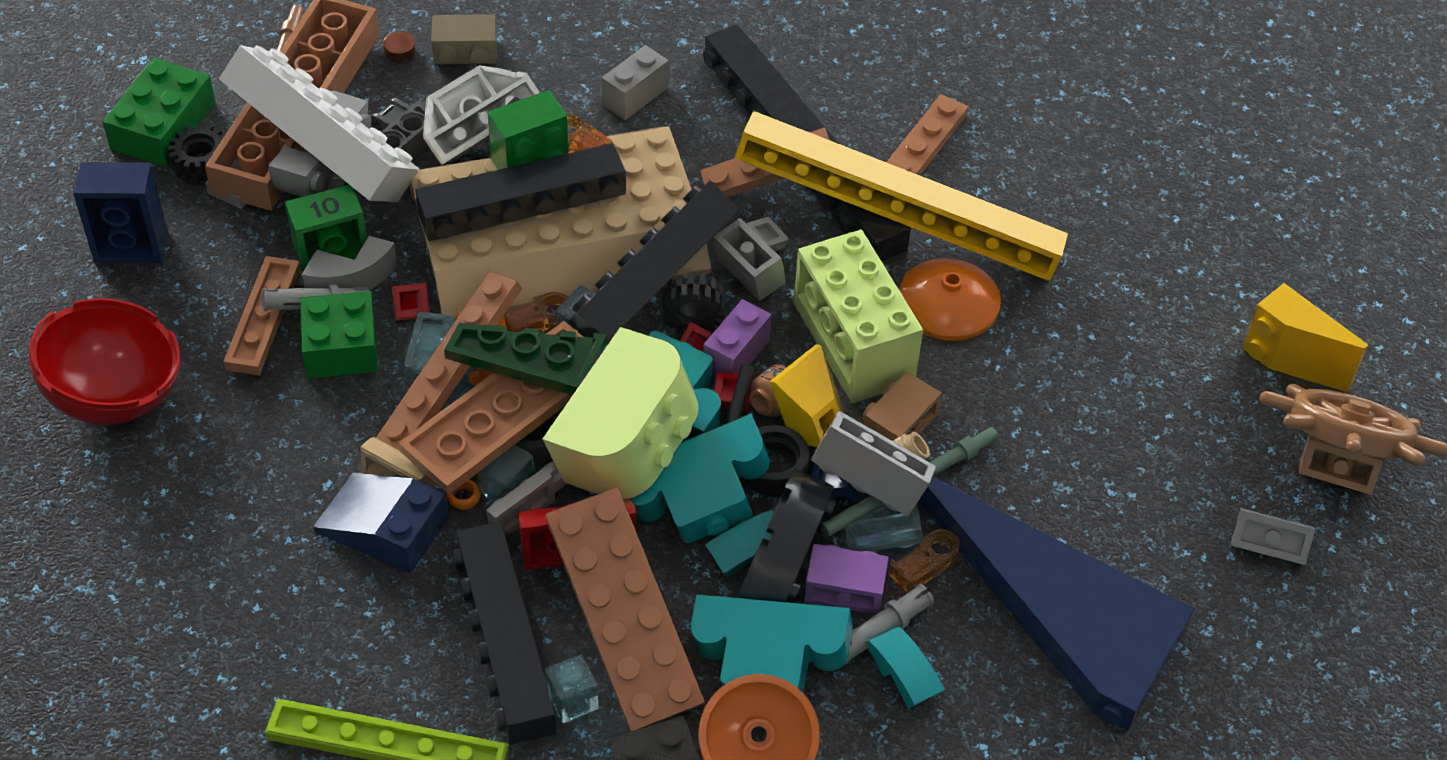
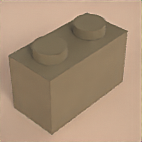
(464, 39)

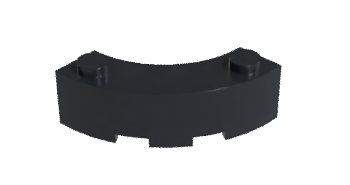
(792, 531)

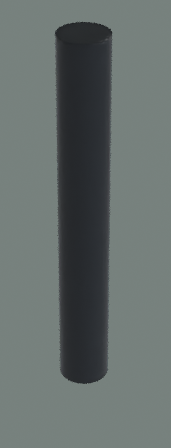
(740, 393)

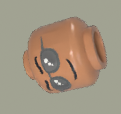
(761, 392)

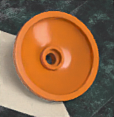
(951, 298)
(760, 702)

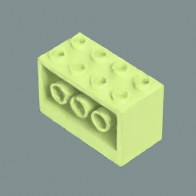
(856, 314)

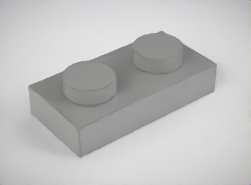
(1273, 536)

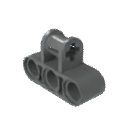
(403, 125)

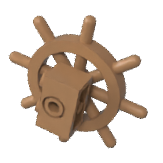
(1350, 435)

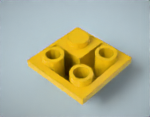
(807, 396)

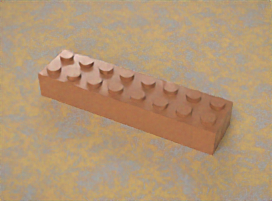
(330, 48)

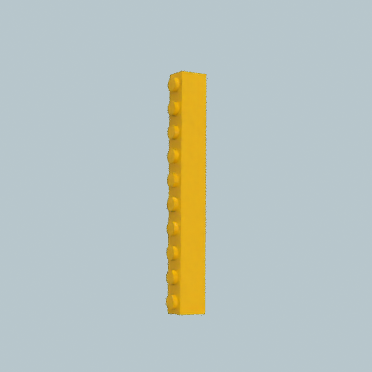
(901, 196)

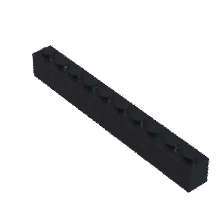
(765, 91)

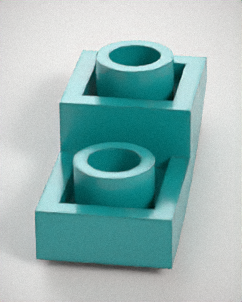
(739, 544)
(911, 671)

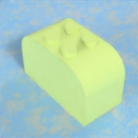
(624, 417)

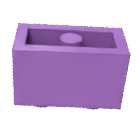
(739, 338)
(846, 578)

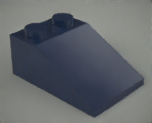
(385, 518)

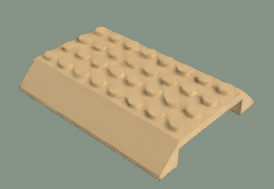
(566, 245)

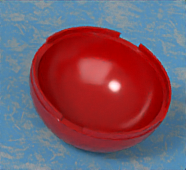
(103, 361)

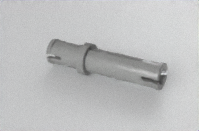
(290, 298)
(894, 614)

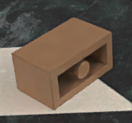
(904, 408)

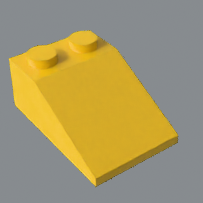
(1303, 341)

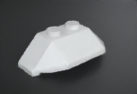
(458, 112)

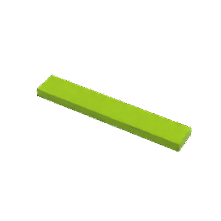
(373, 737)

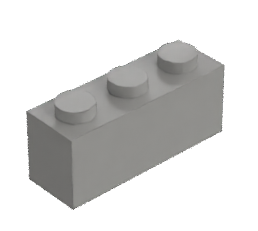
(873, 464)

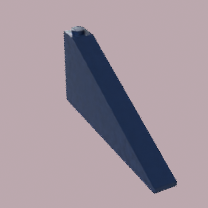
(1086, 617)

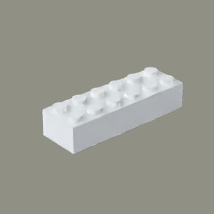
(320, 123)

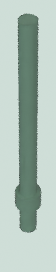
(963, 451)

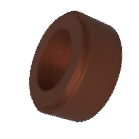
(399, 46)

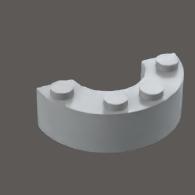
(303, 173)

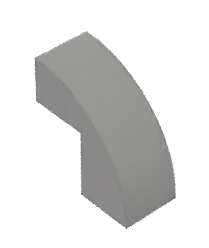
(368, 270)

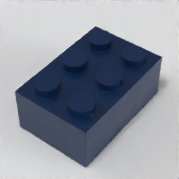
(121, 212)

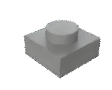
(769, 232)

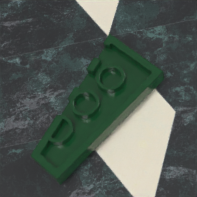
(527, 355)

